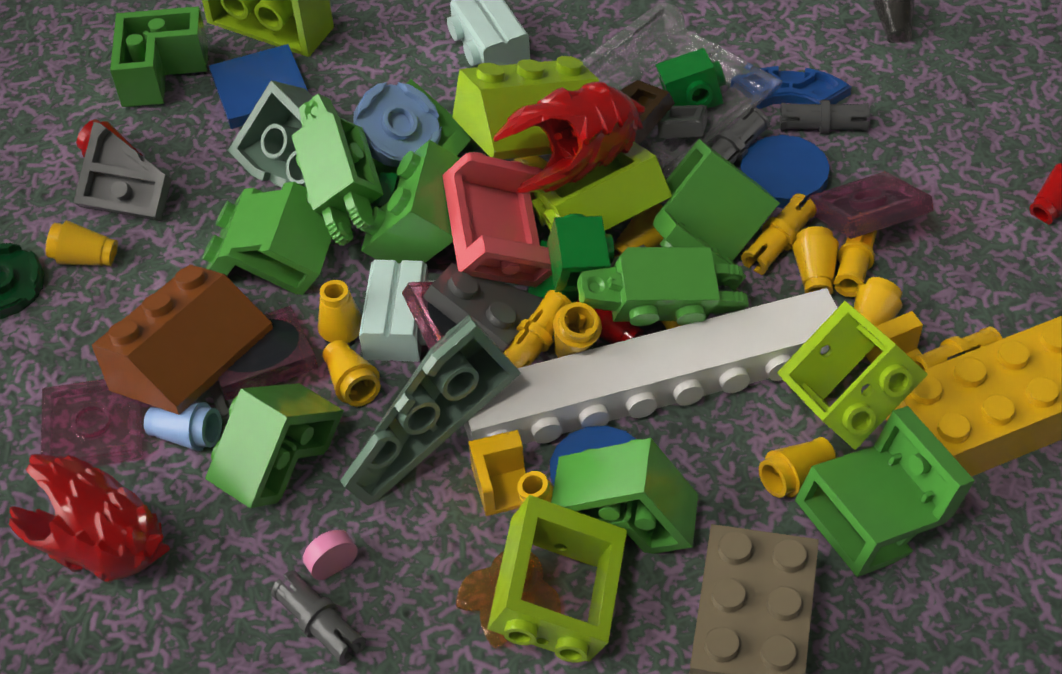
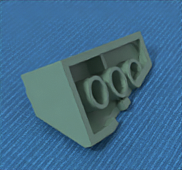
(265, 140)
(440, 397)

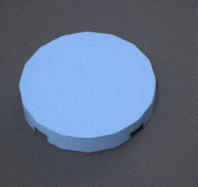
(396, 121)

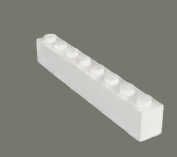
(653, 370)

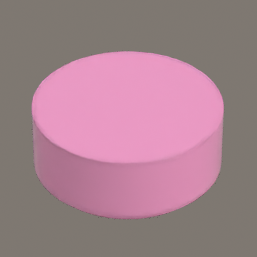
(329, 554)

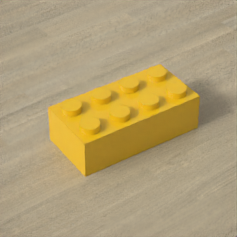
(995, 398)

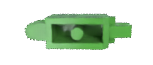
(336, 168)
(663, 286)

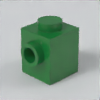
(692, 79)
(576, 246)

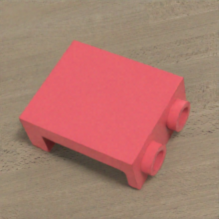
(493, 222)

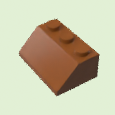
(180, 340)

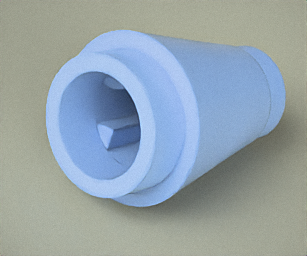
(194, 428)

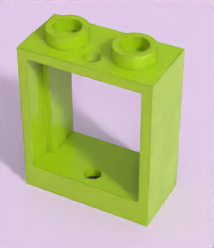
(614, 192)
(849, 340)
(574, 537)

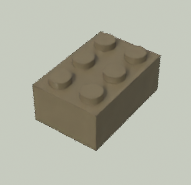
(754, 603)

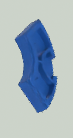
(805, 87)

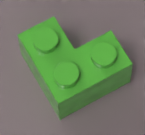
(153, 46)
(416, 217)
(266, 437)
(632, 489)

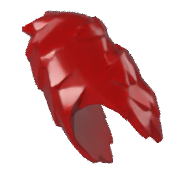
(582, 130)
(94, 522)

